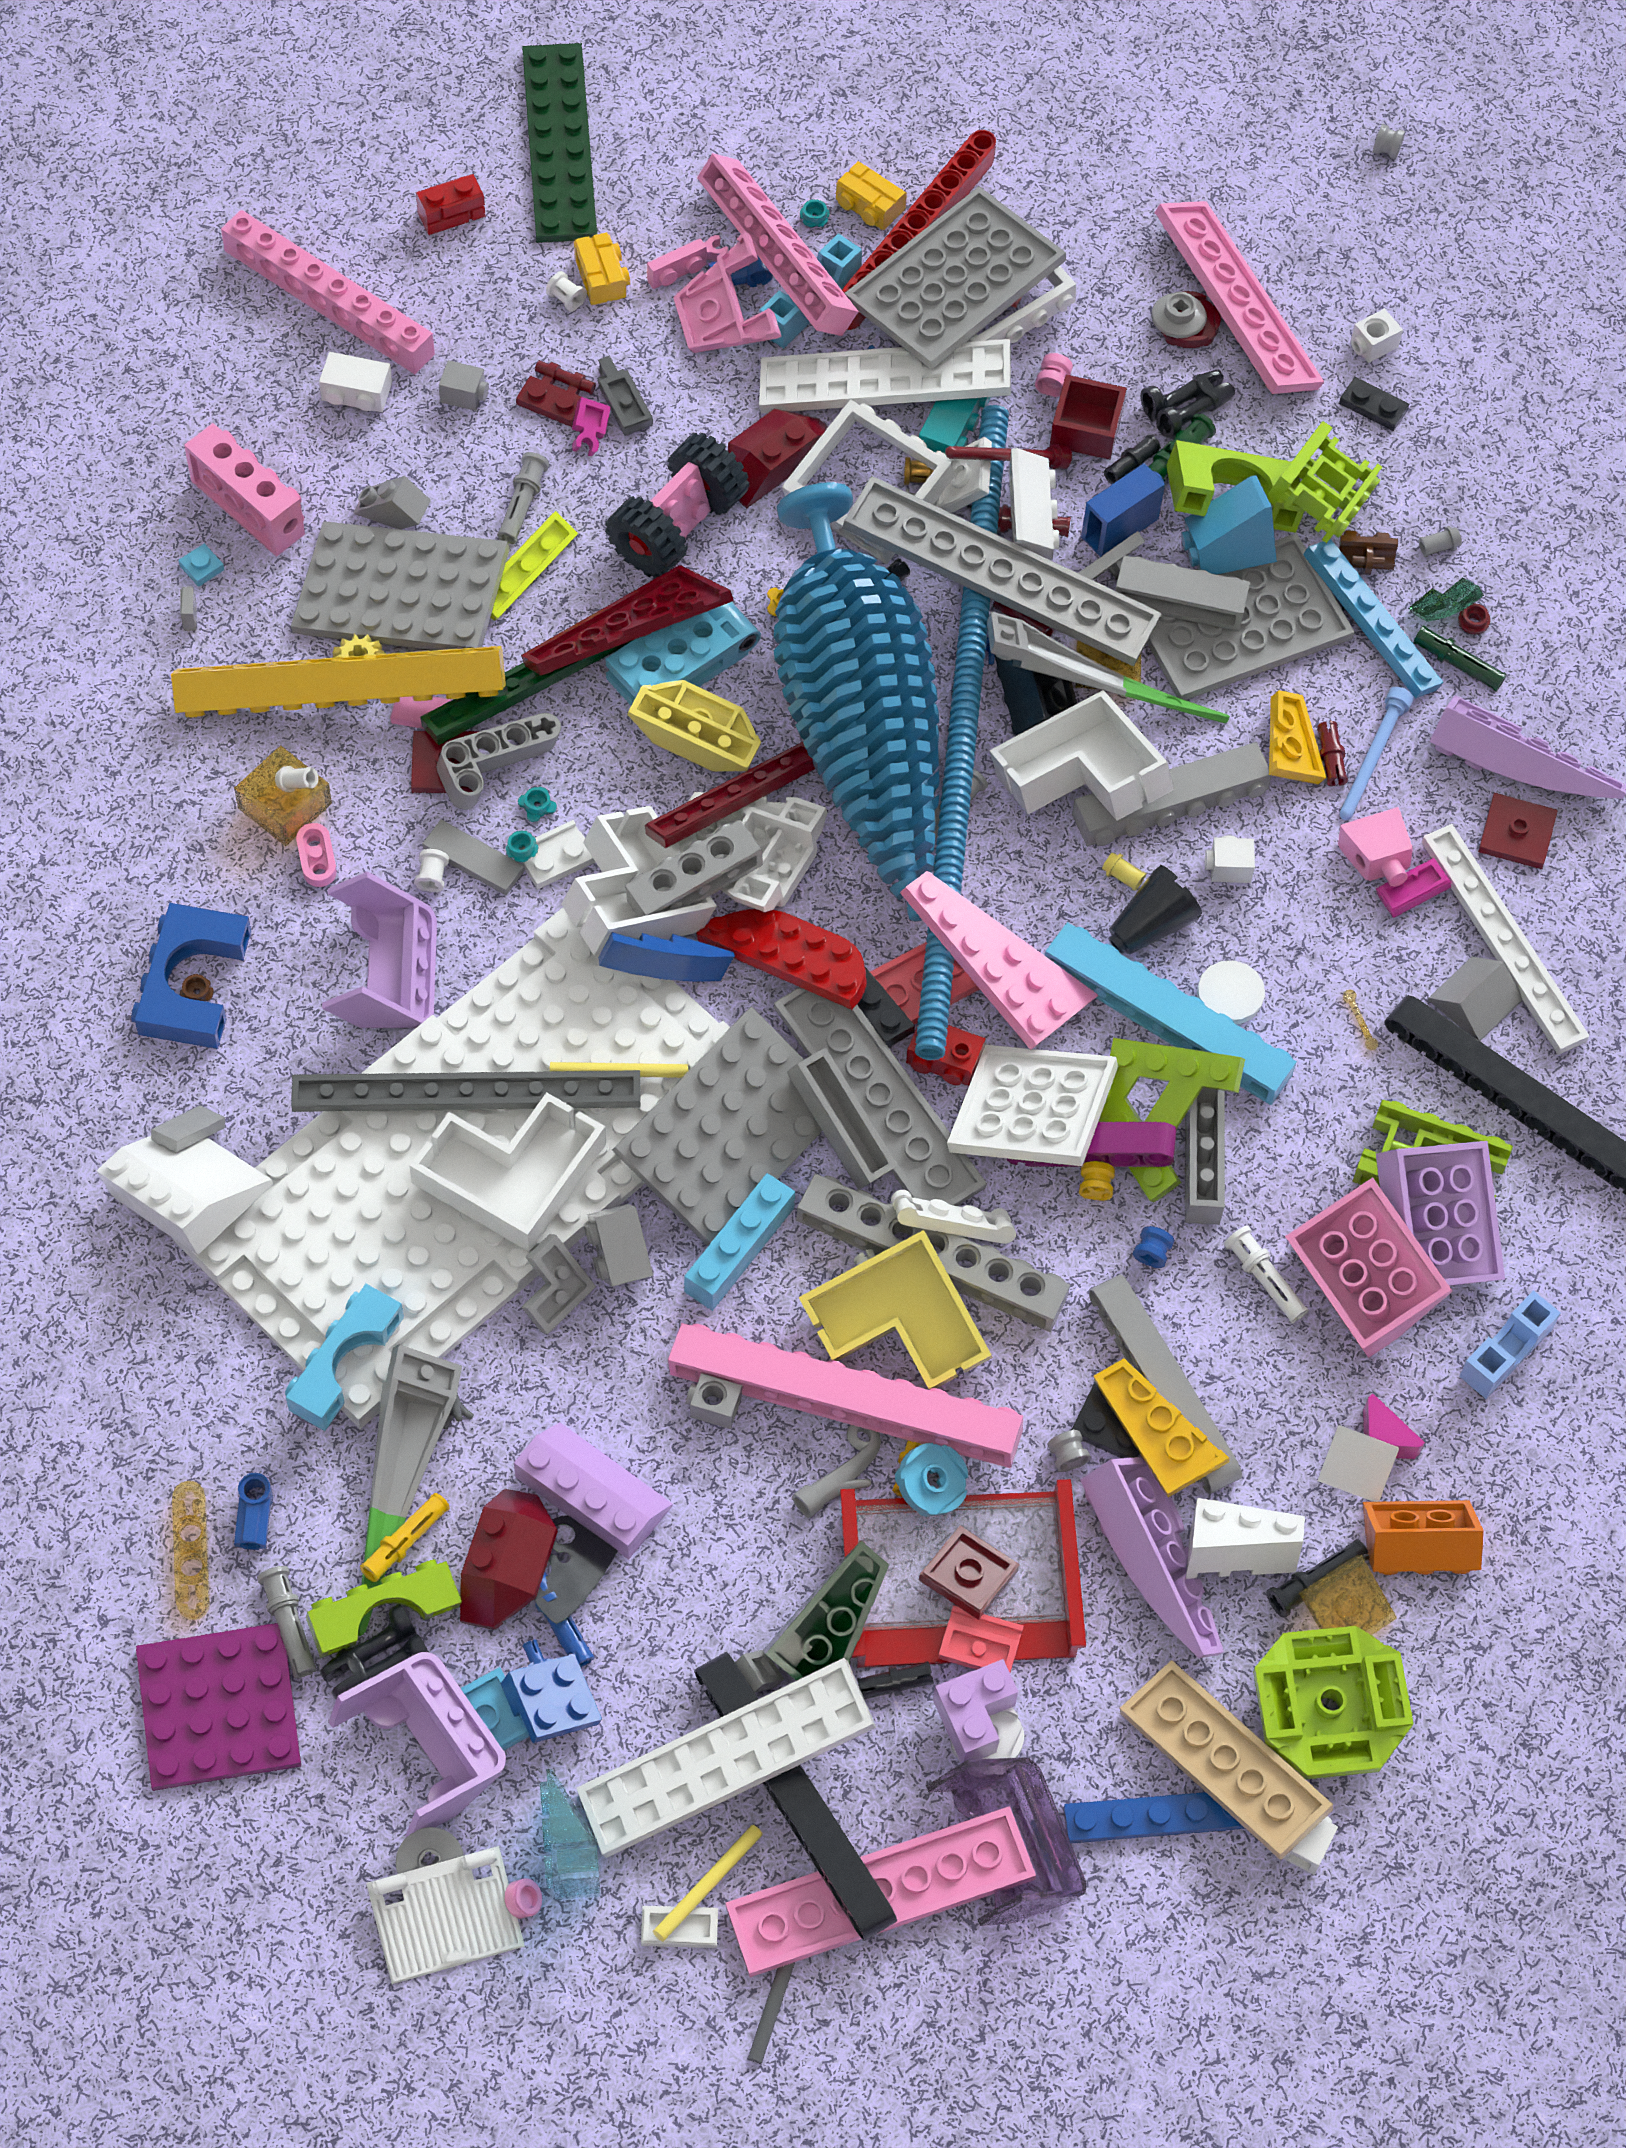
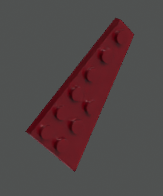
(649, 608)

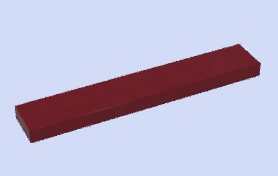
(730, 796)

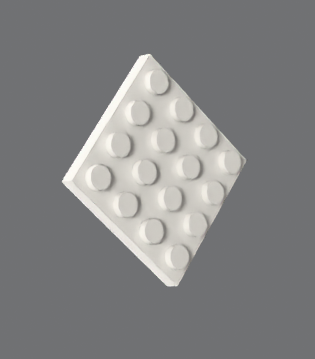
(1033, 1105)

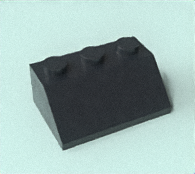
(1032, 695)

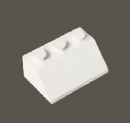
(1032, 503)

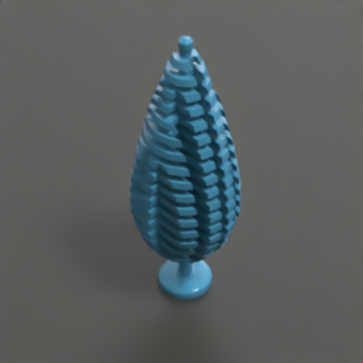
(861, 689)

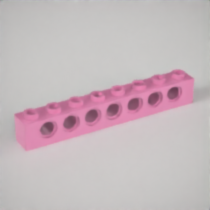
(778, 245)
(328, 291)

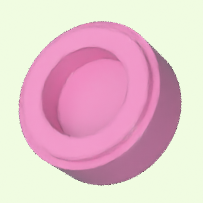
(523, 1898)

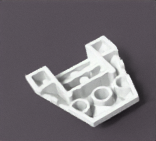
(788, 847)

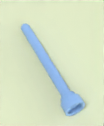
(1397, 703)

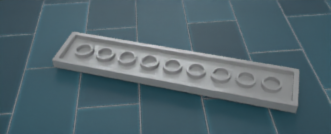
(1002, 570)

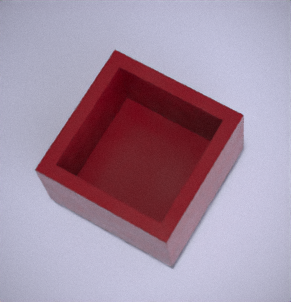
(1088, 416)

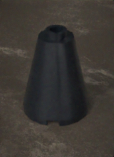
(1154, 912)

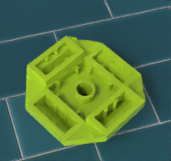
(1352, 1671)

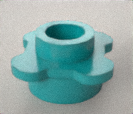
(539, 795)

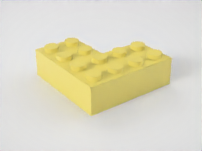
(905, 1293)

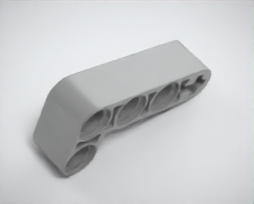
(534, 734)

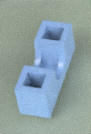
(1511, 1345)

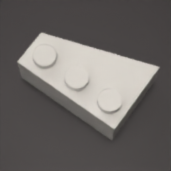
(1242, 1538)

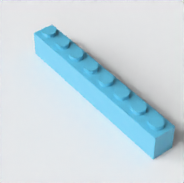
(1168, 1011)

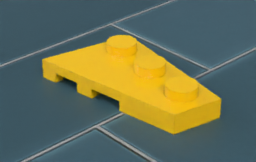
(1292, 740)

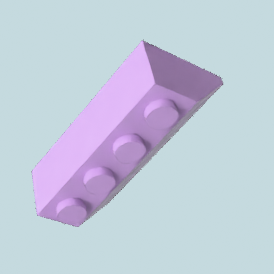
(591, 1488)

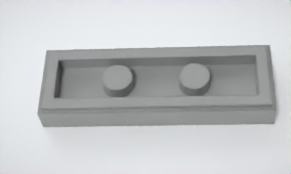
(475, 857)

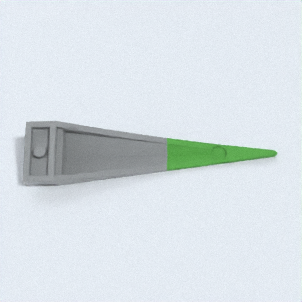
(1039, 653)
(411, 1418)

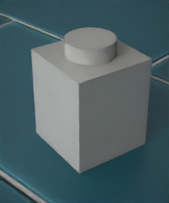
(463, 385)

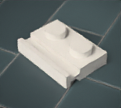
(558, 855)

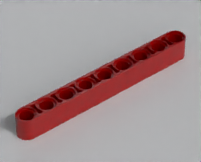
(943, 193)

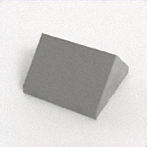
(1478, 996)

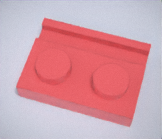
(980, 1641)

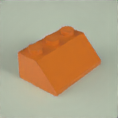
(1423, 1536)

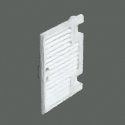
(444, 1916)

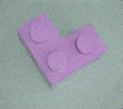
(969, 1702)

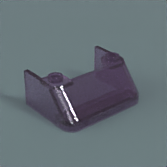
(996, 1783)

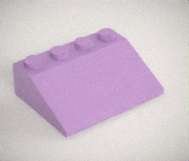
(1447, 1206)

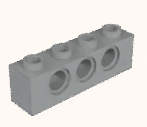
(713, 875)

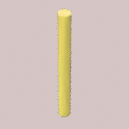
(646, 1069)
(707, 1883)

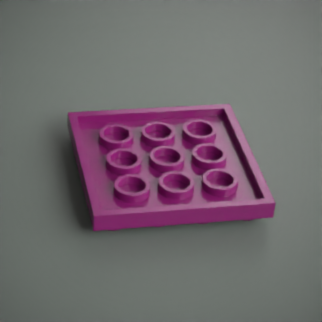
(217, 1706)

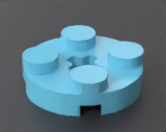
(913, 1478)

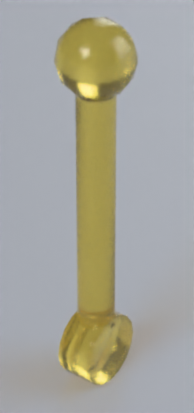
(1349, 997)

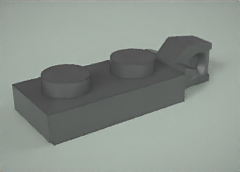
(623, 397)

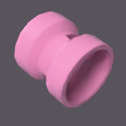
(1051, 378)

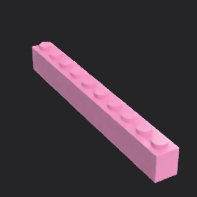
(848, 1394)

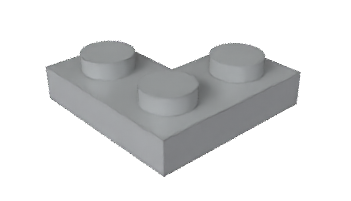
(564, 1284)

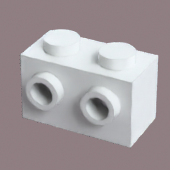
(355, 382)

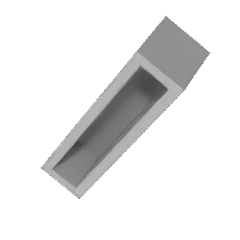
(1184, 592)
(842, 1118)

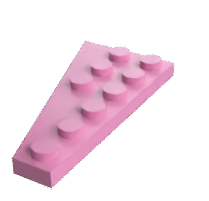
(1014, 976)

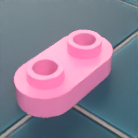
(316, 856)

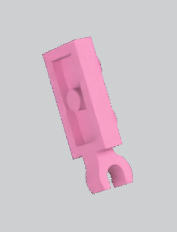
(682, 261)

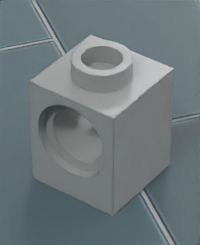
(720, 1414)

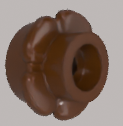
(197, 982)

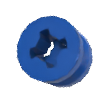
(1153, 1247)

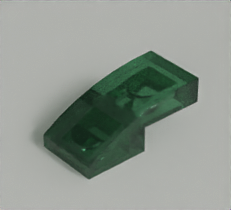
(1438, 606)

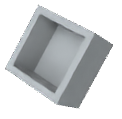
(618, 1245)

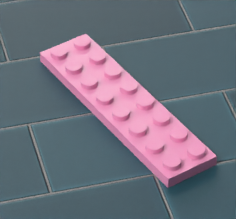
(1239, 297)
(915, 1877)

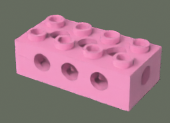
(245, 489)

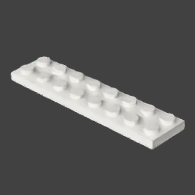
(883, 377)
(725, 1757)

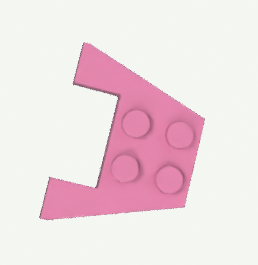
(712, 310)

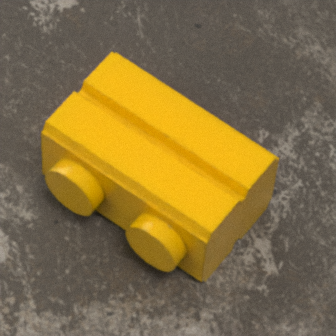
(870, 196)
(600, 268)

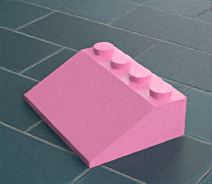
(1369, 1266)

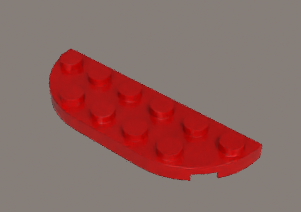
(792, 952)

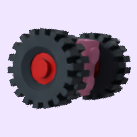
(702, 483)

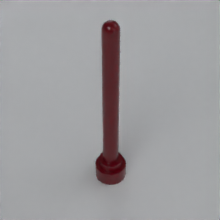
(1057, 454)

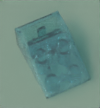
(574, 1858)

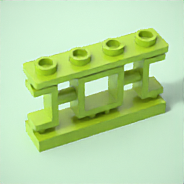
(1316, 496)
(1430, 1132)

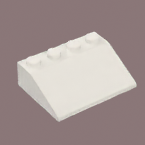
(186, 1191)

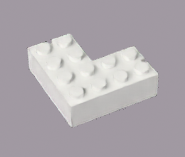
(1083, 746)
(600, 899)
(514, 1185)

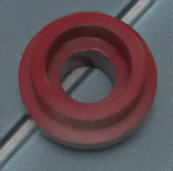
(1478, 612)

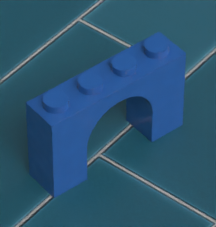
(183, 934)

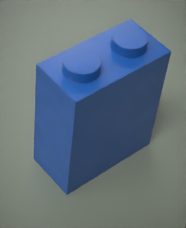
(1123, 509)

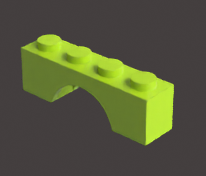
(426, 1591)

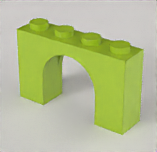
(1197, 467)

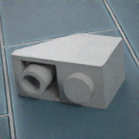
(393, 503)

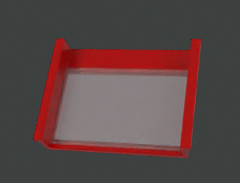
(911, 1618)

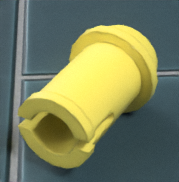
(1123, 871)

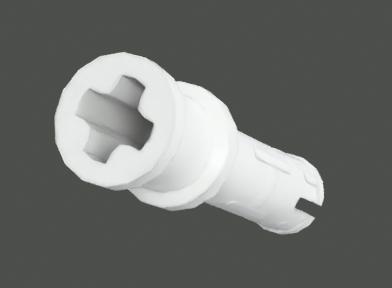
(1258, 1258)

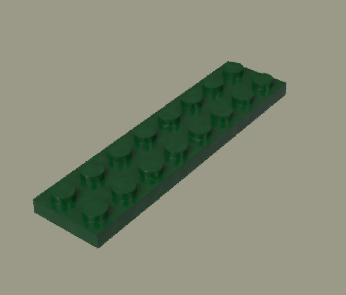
(559, 142)

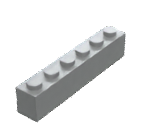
(1196, 785)

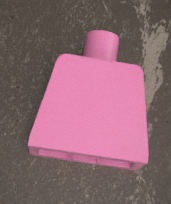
(1378, 846)

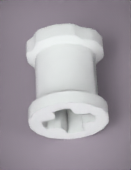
(566, 291)
(431, 870)

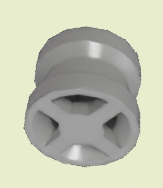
(1388, 141)
(1068, 1451)

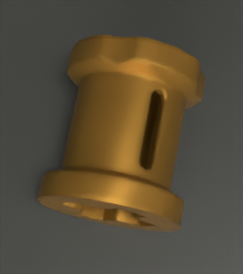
(915, 471)

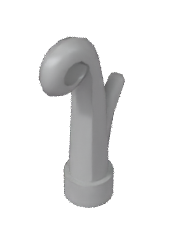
(813, 1497)

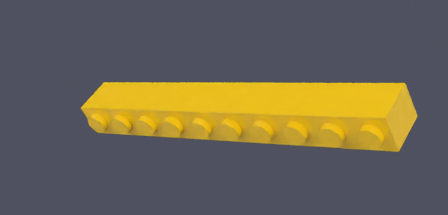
(338, 679)

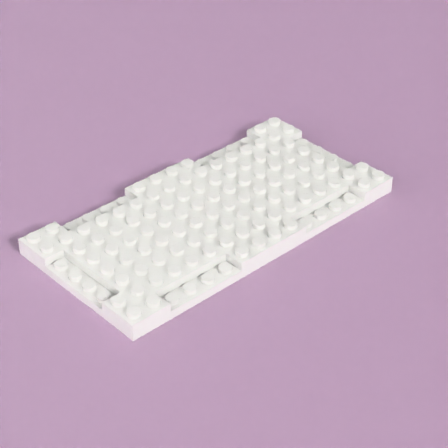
(344, 1182)

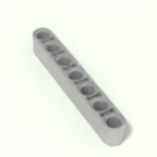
(1151, 1357)

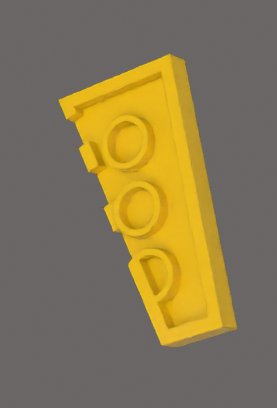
(1163, 1436)

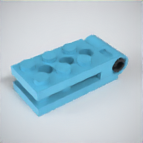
(683, 651)

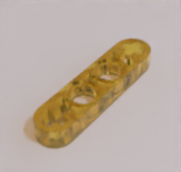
(190, 1550)

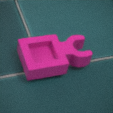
(591, 422)

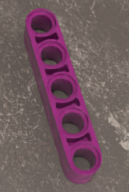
(1126, 1145)

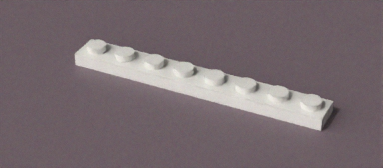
(1506, 939)

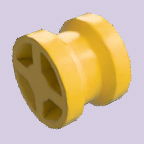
(1096, 1181)

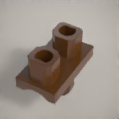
(1369, 552)

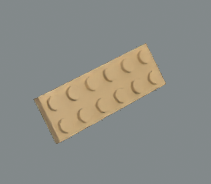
(1226, 1759)

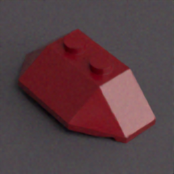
(774, 449)
(505, 1559)

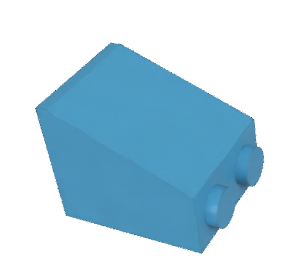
(1233, 532)

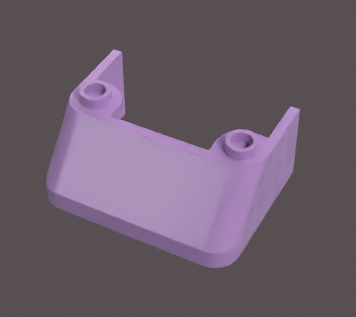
(399, 959)
(442, 1722)

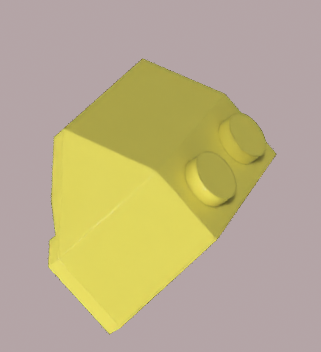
(696, 725)

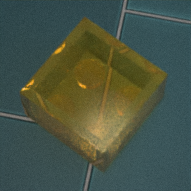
(277, 810)

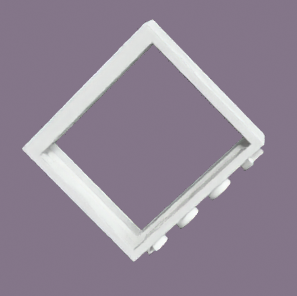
(1036, 312)
(891, 432)

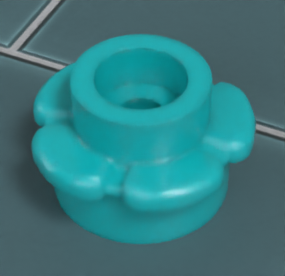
(814, 207)
(518, 840)

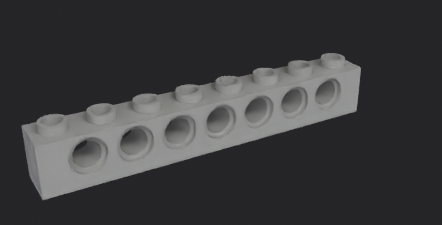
(973, 1282)

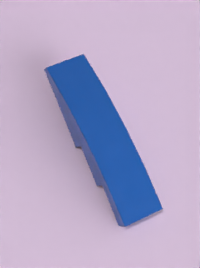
(663, 959)

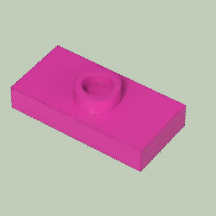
(1421, 885)

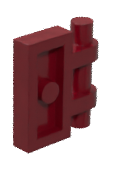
(551, 400)

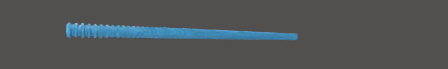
(960, 758)

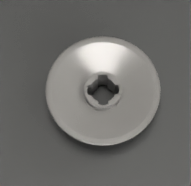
(1175, 323)
(425, 1840)

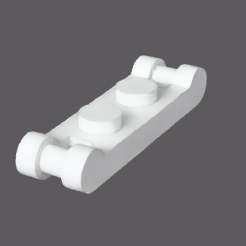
(952, 1219)

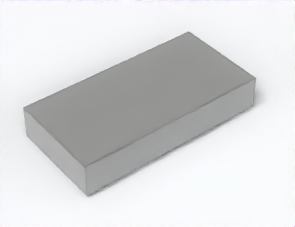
(188, 1128)

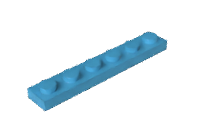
(1373, 618)

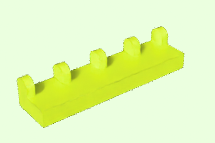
(531, 560)

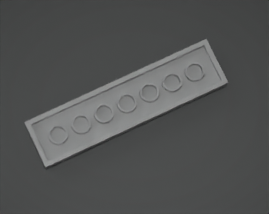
(887, 1096)

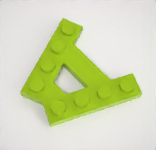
(1187, 1075)

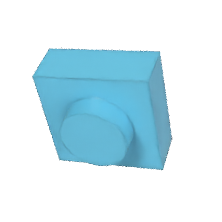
(201, 565)

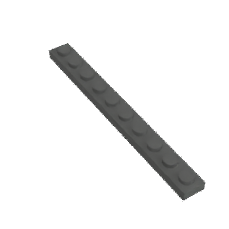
(463, 1090)

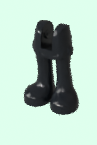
(1204, 387)
(398, 1631)

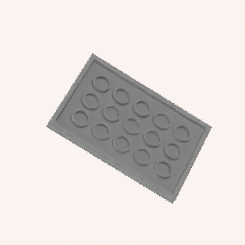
(955, 277)
(400, 587)
(1283, 620)
(723, 1127)

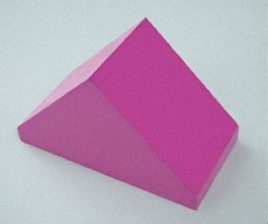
(1386, 1426)

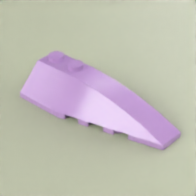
(1500, 747)
(1146, 1539)

